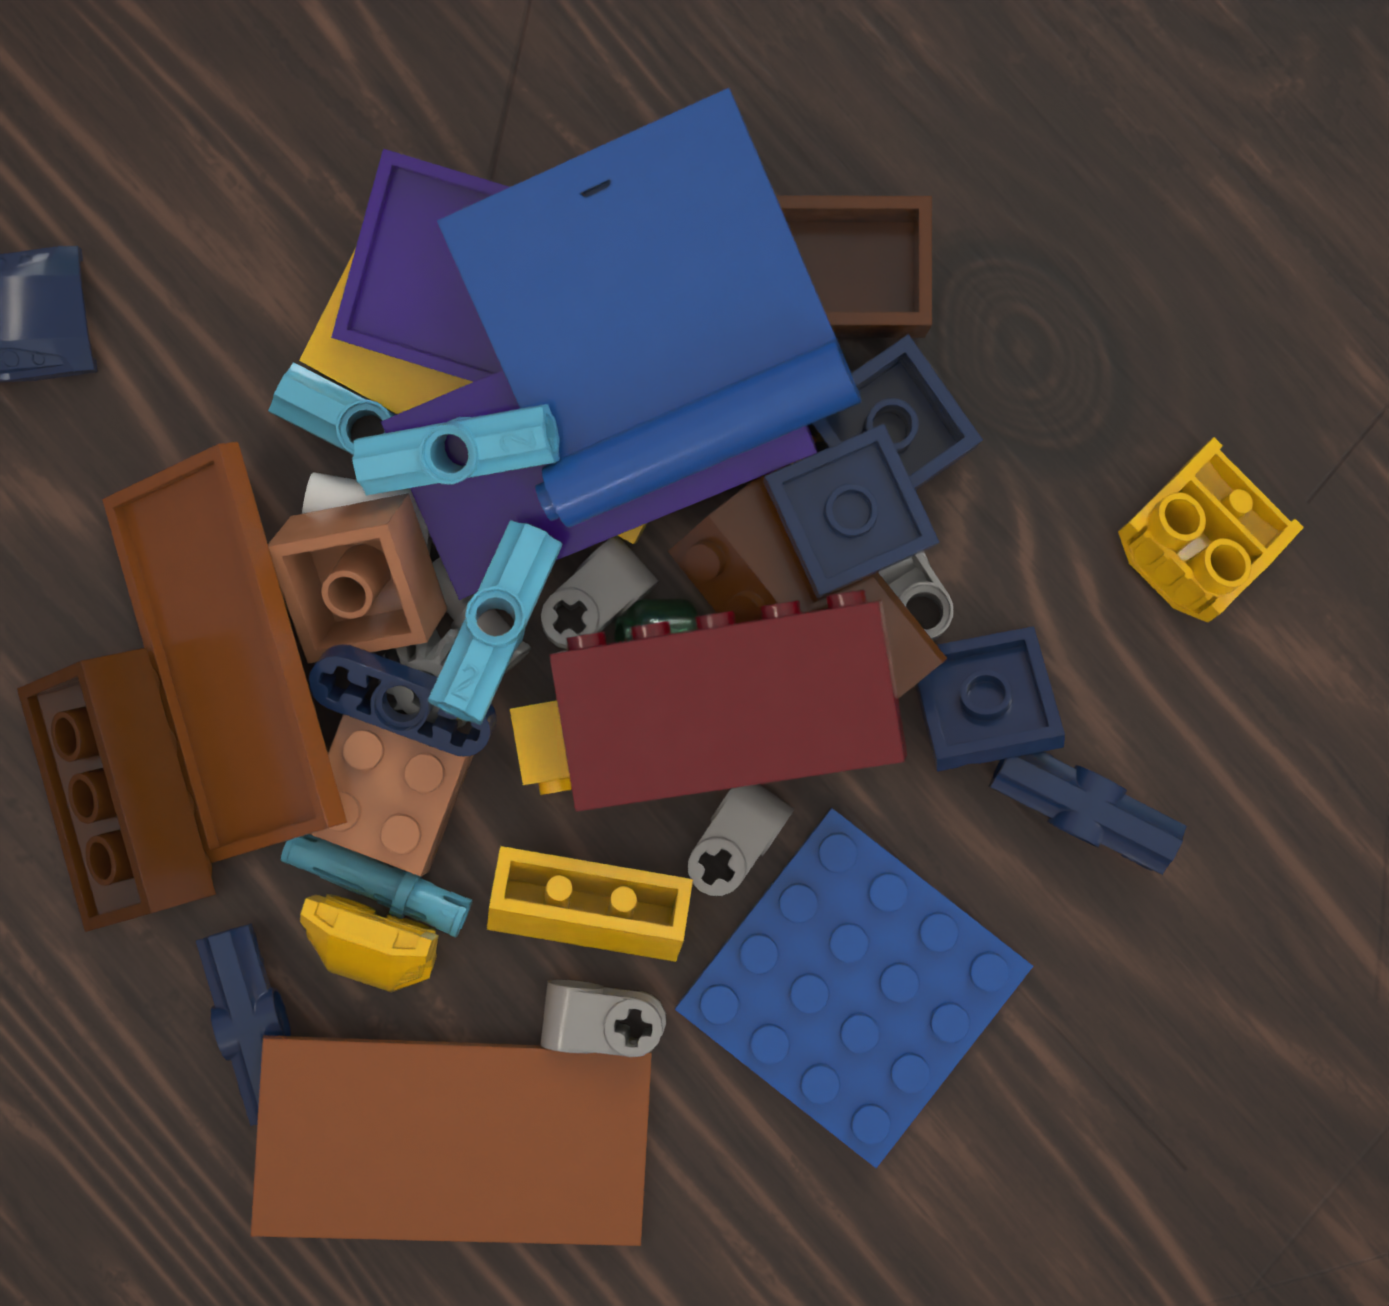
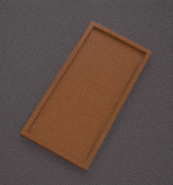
(224, 654)
(449, 1142)

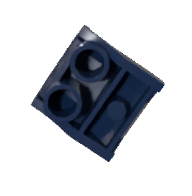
(43, 315)

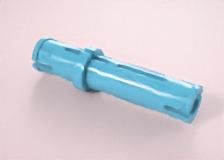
(387, 885)

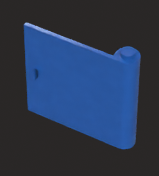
(653, 310)

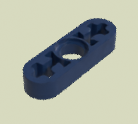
(378, 712)

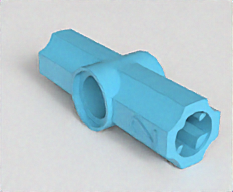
(322, 406)
(493, 443)
(479, 659)

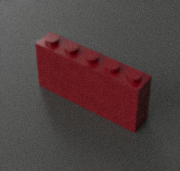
(728, 702)

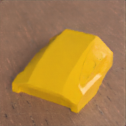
(1206, 535)
(367, 947)

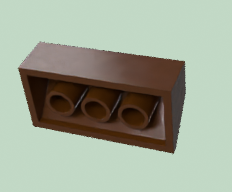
(747, 561)
(116, 788)

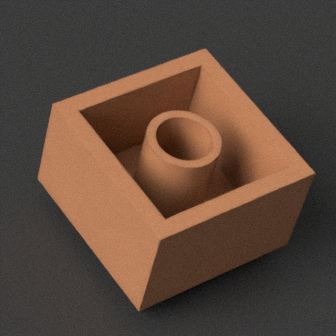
(358, 577)
(392, 794)

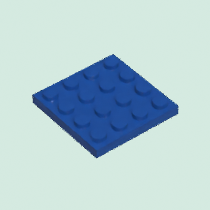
(853, 987)

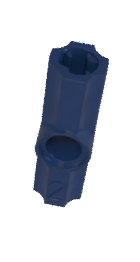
(1090, 808)
(242, 1006)

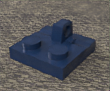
(850, 511)
(990, 701)

